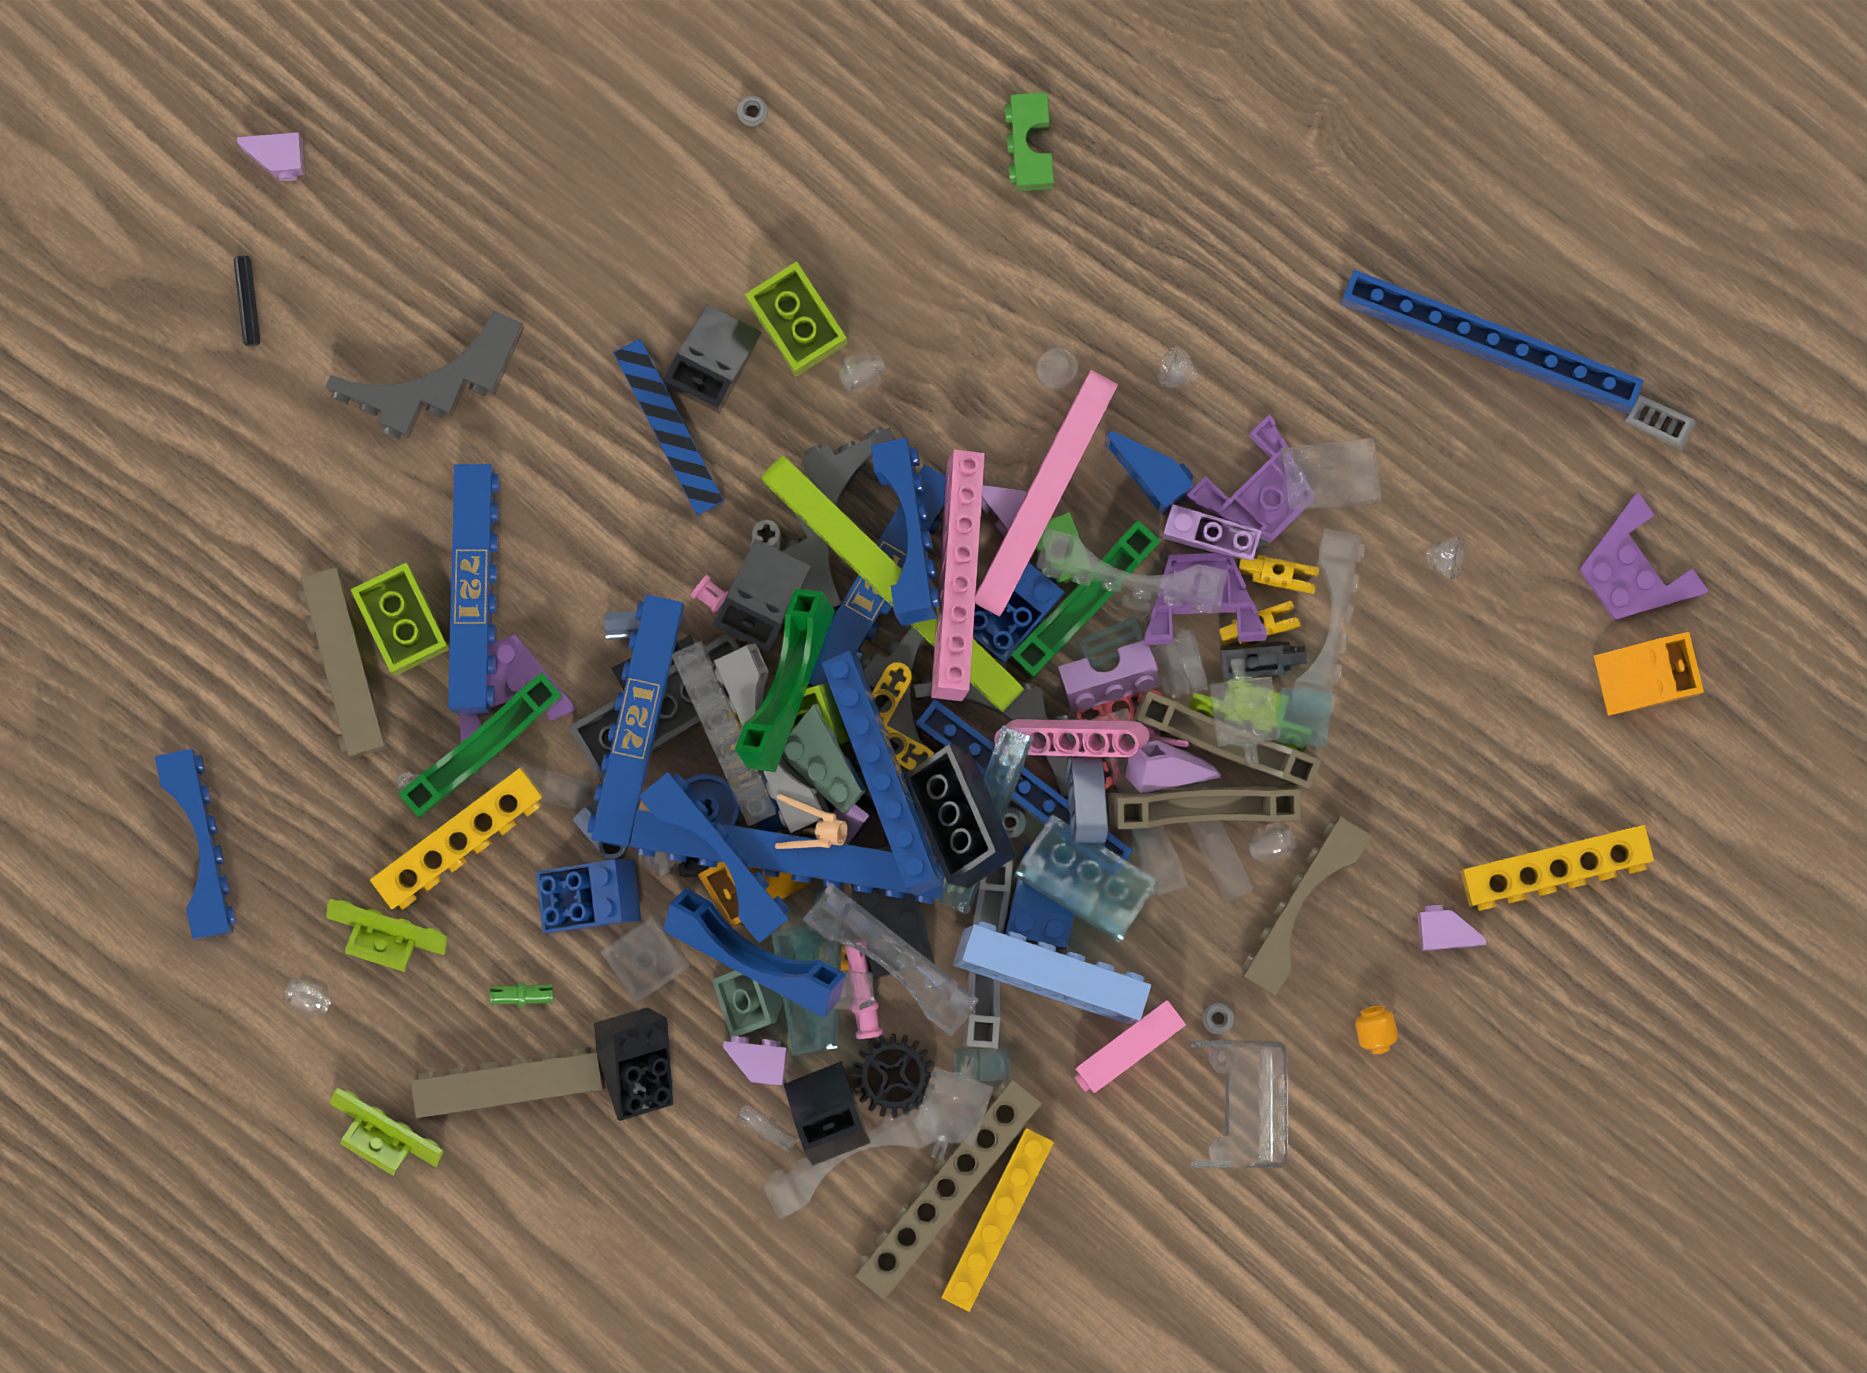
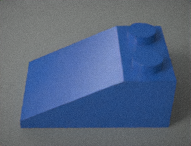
(1153, 472)
(1039, 916)

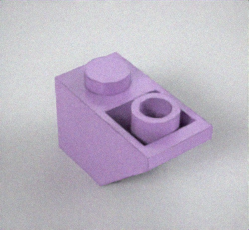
(1002, 504)
(758, 1062)

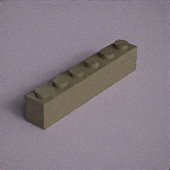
(343, 663)
(506, 1085)

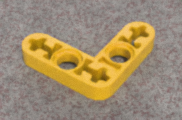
(886, 717)

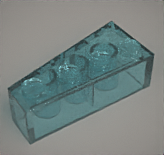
(806, 1029)

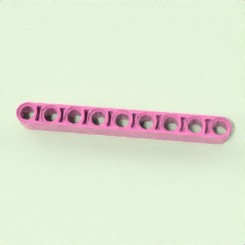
(1045, 493)

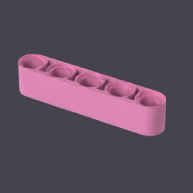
(1085, 736)

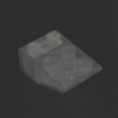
(1332, 475)

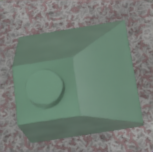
(746, 1003)

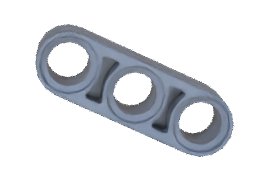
(1087, 800)

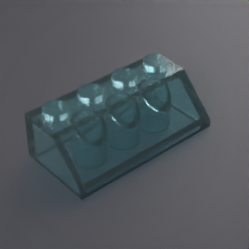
(1086, 879)

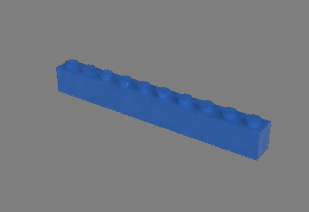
(1492, 342)
(834, 865)

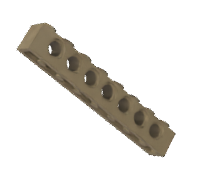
(883, 1281)

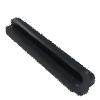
(246, 300)

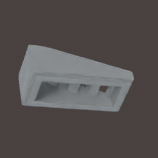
(1668, 438)

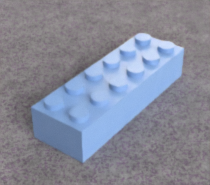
(1051, 973)

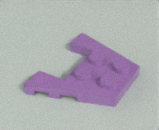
(1262, 499)
(1624, 576)
(1234, 599)
(513, 671)

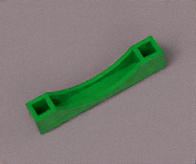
(1082, 603)
(804, 634)
(481, 746)

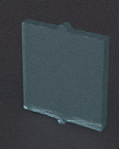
(1304, 717)

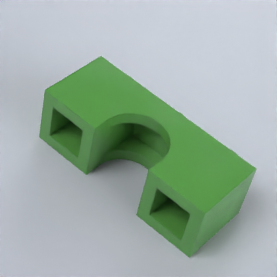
(1030, 169)

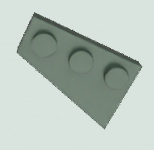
(818, 758)

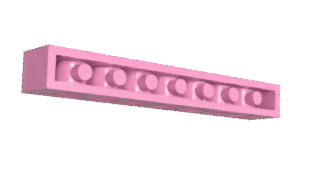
(958, 575)

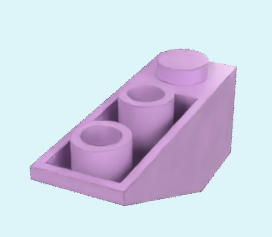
(1211, 533)
(1166, 766)

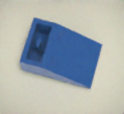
(1025, 610)
(588, 895)

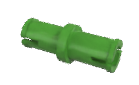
(521, 994)

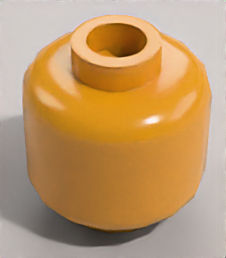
(1376, 1029)

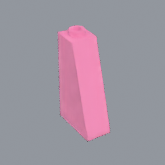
(1129, 1047)

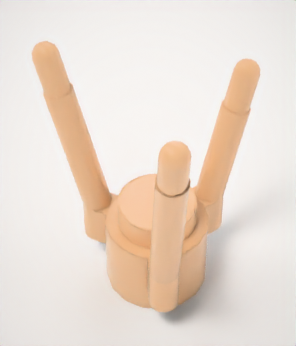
(827, 831)

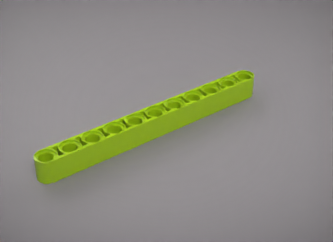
(876, 568)

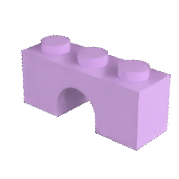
(1089, 688)

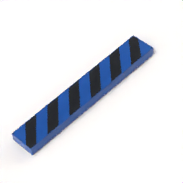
(668, 427)

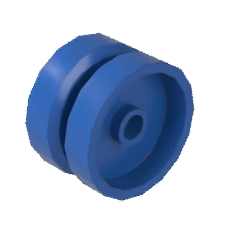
(717, 794)

